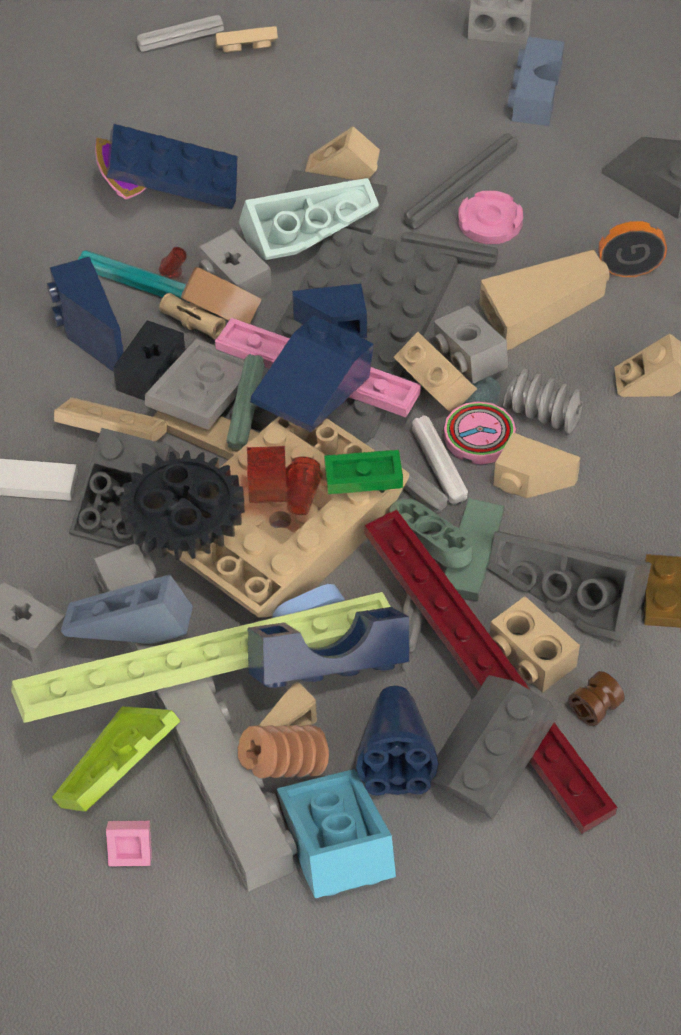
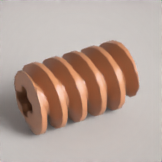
(283, 751)

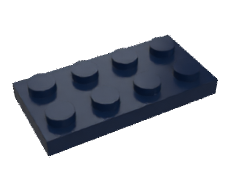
(172, 166)

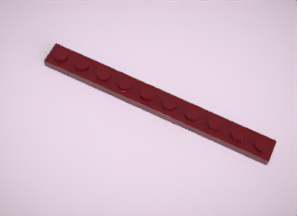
(480, 656)

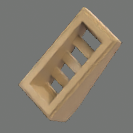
(294, 708)

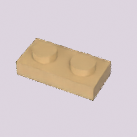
(233, 40)

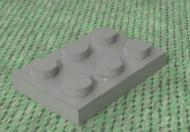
(197, 385)

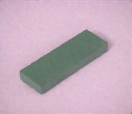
(480, 523)

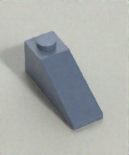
(135, 613)

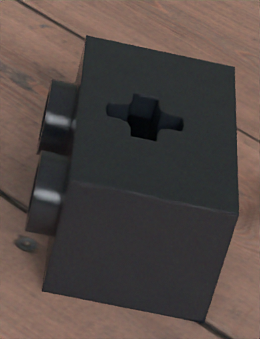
(147, 358)

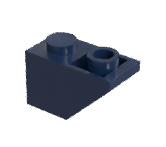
(338, 305)

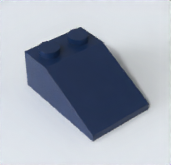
(85, 310)
(314, 373)

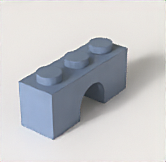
(536, 81)

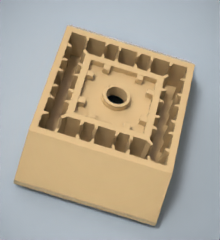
(272, 564)

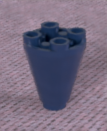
(396, 747)

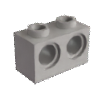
(500, 20)

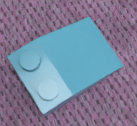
(337, 833)

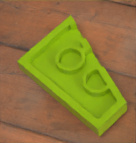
(113, 754)

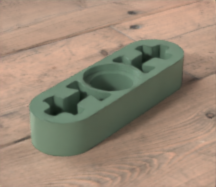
(448, 546)

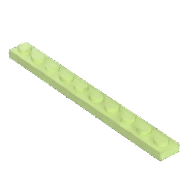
(173, 662)

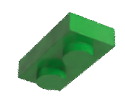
(363, 471)

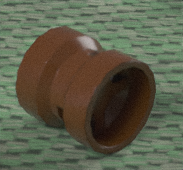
(593, 701)

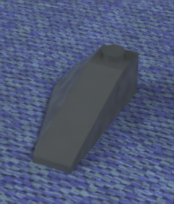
(583, 584)

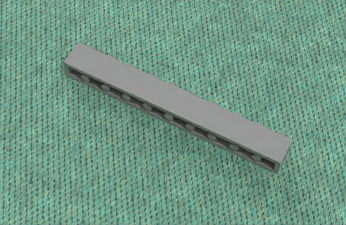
(211, 751)

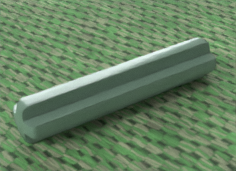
(243, 408)

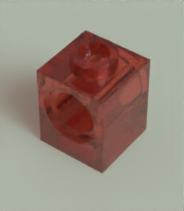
(266, 474)

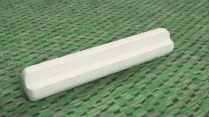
(439, 460)

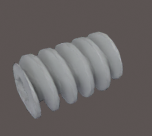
(544, 401)

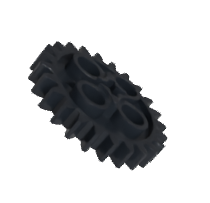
(180, 495)

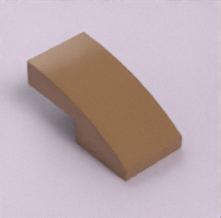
(220, 296)

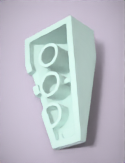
(298, 219)

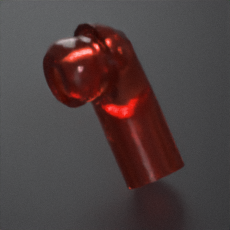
(172, 264)

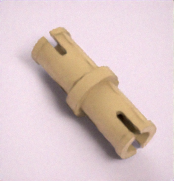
(177, 307)

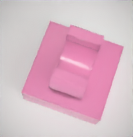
(129, 843)

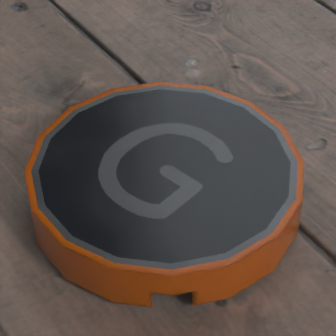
(632, 249)

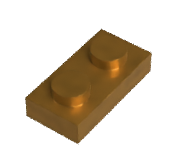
(663, 591)

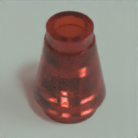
(302, 482)

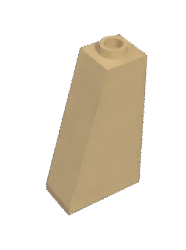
(542, 295)

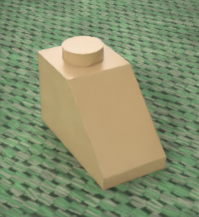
(345, 157)
(534, 468)

